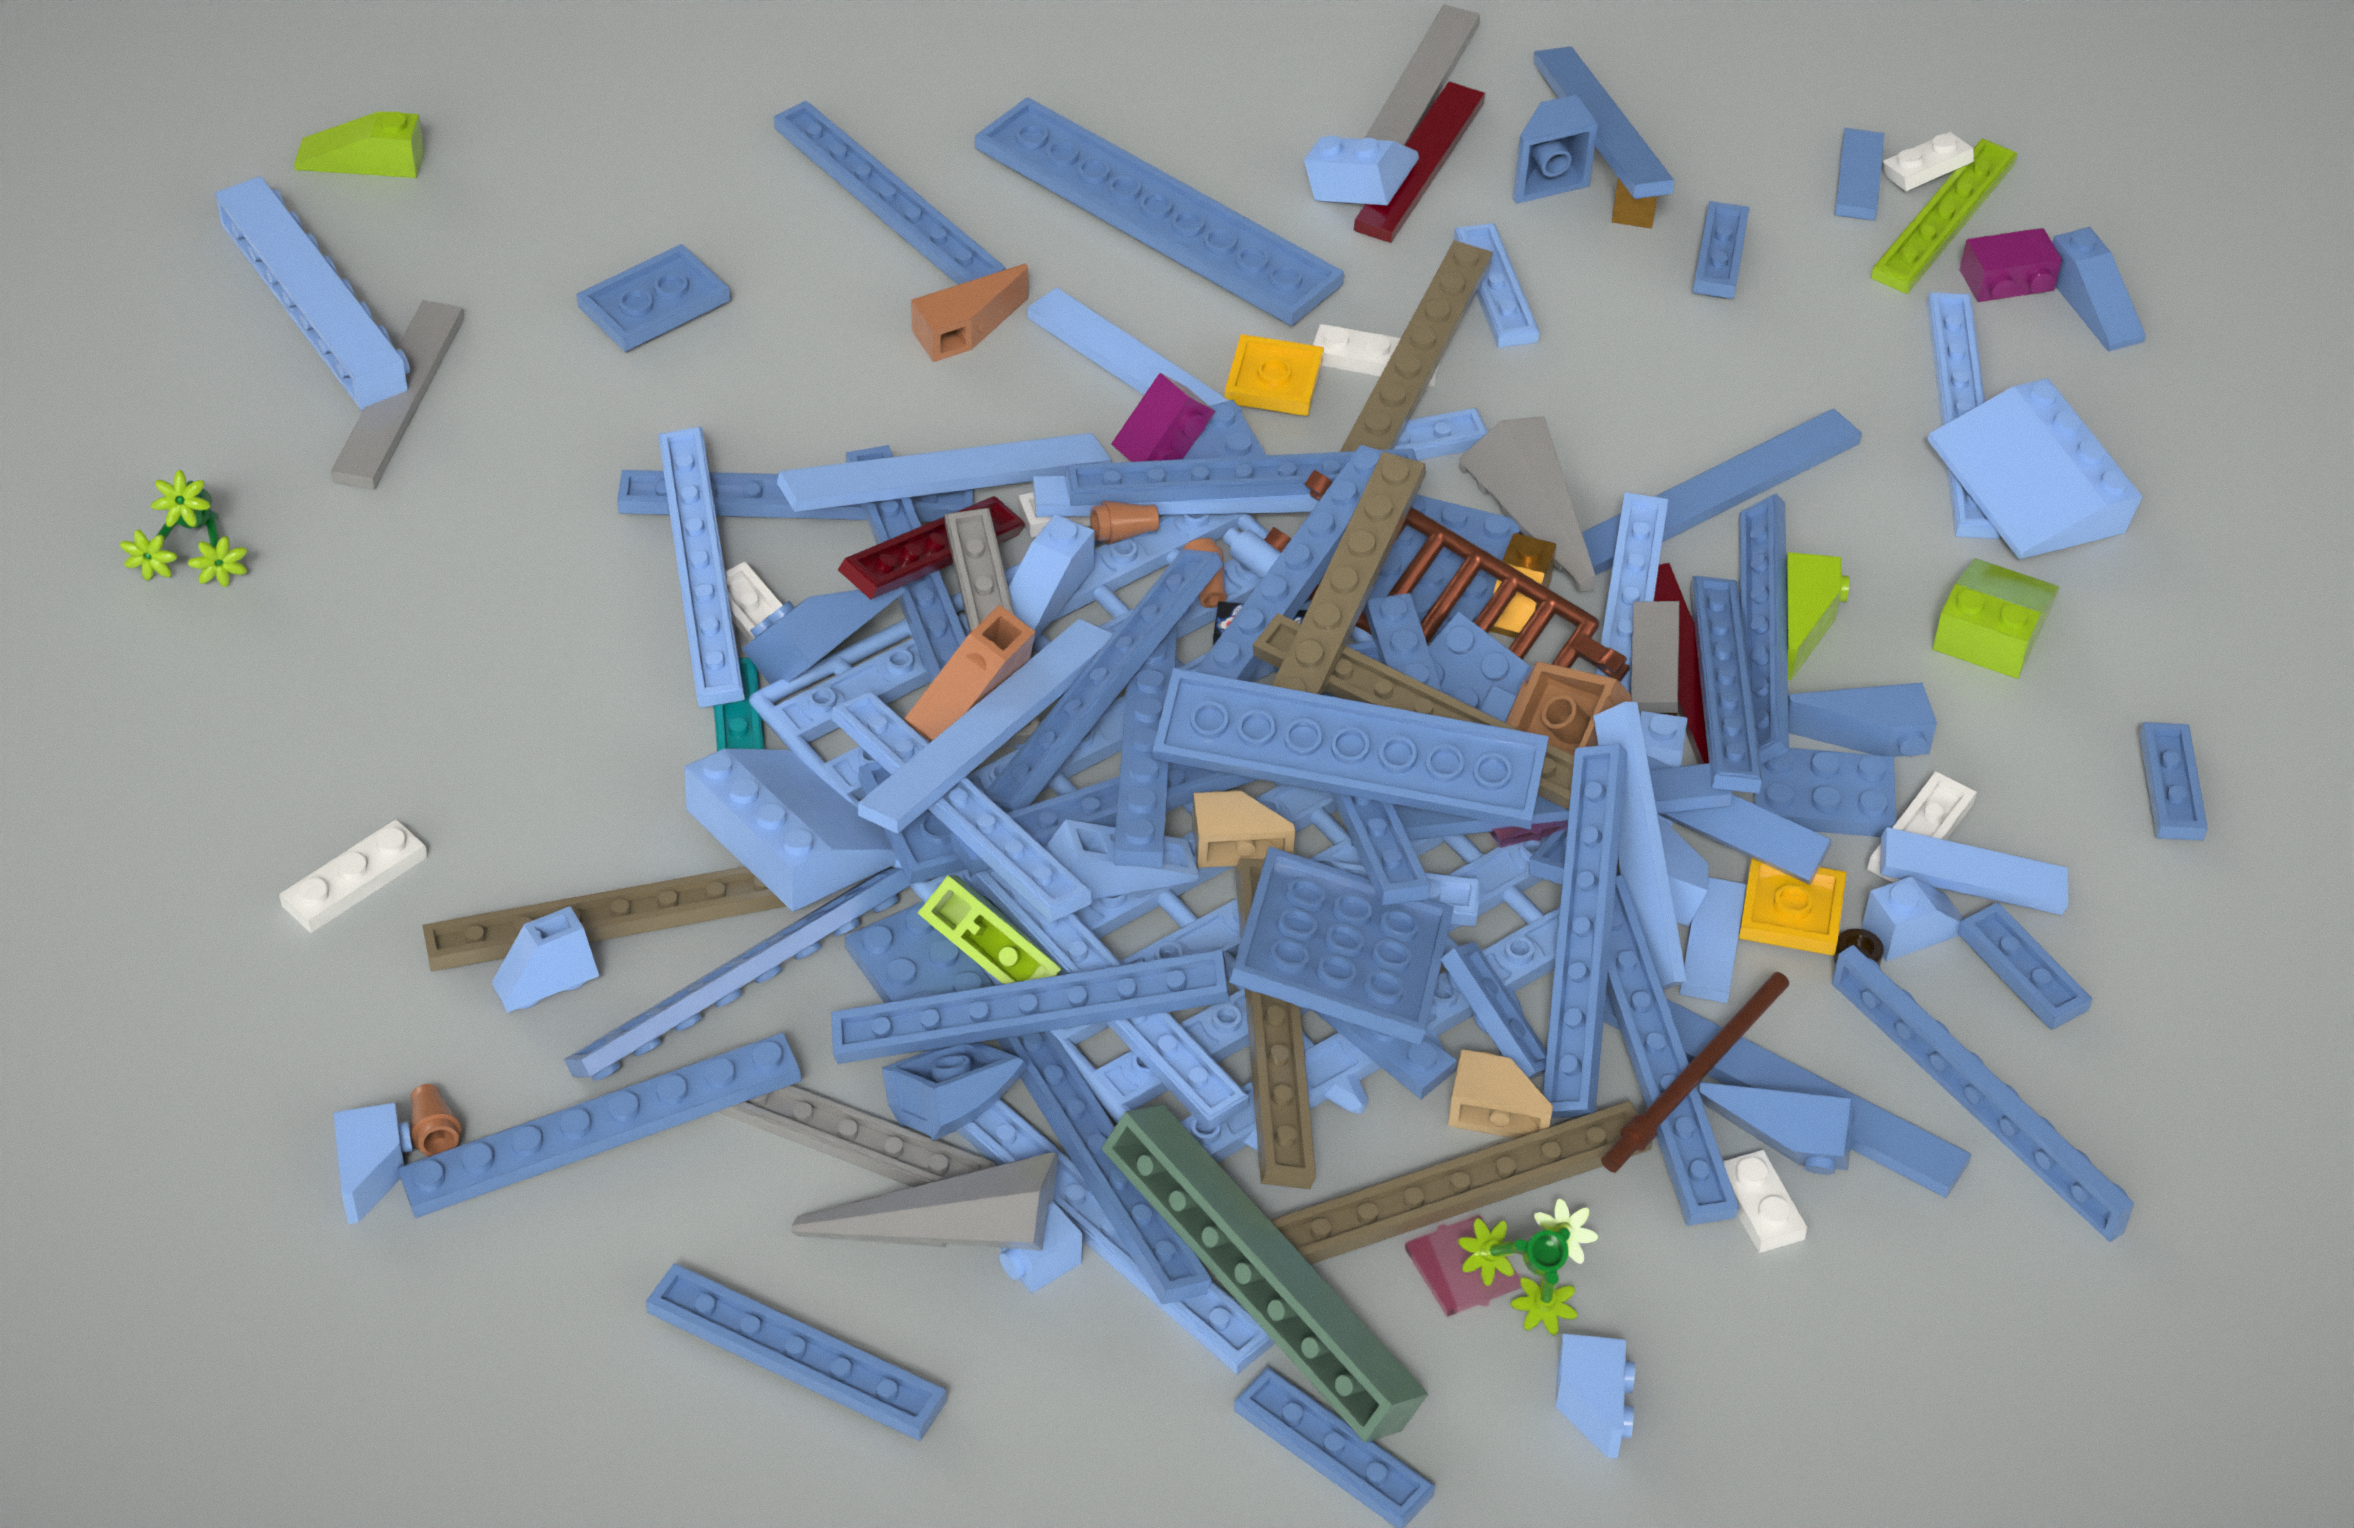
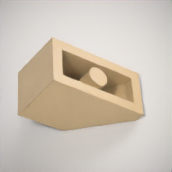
(1236, 827)
(1496, 1097)

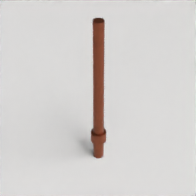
(1643, 1128)

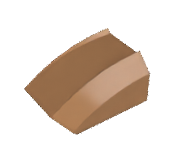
(1563, 703)

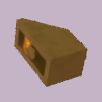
(1535, 560)

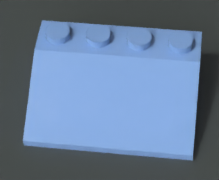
(2037, 471)
(784, 823)

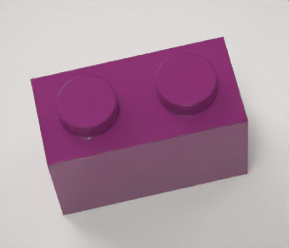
(2010, 264)
(1163, 423)

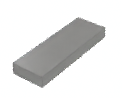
(1655, 656)

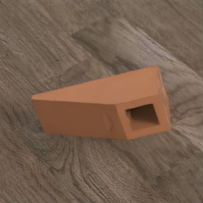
(967, 313)
(977, 667)

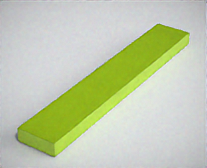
(1943, 217)

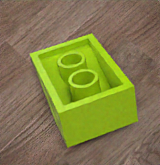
(1994, 617)

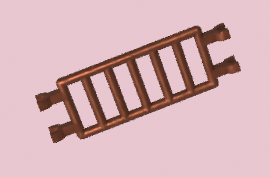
(1513, 581)

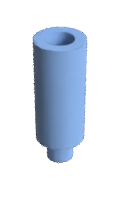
(1251, 550)

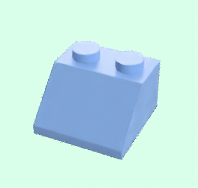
(1358, 169)

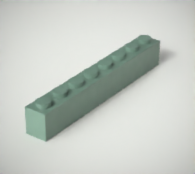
(1265, 1273)

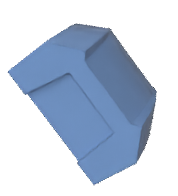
(949, 1086)

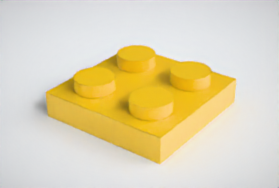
(1274, 374)
(1792, 912)

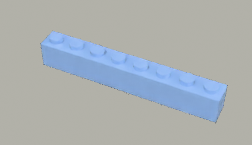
(312, 292)

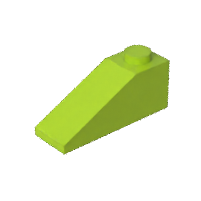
(366, 146)
(1813, 598)
(985, 933)

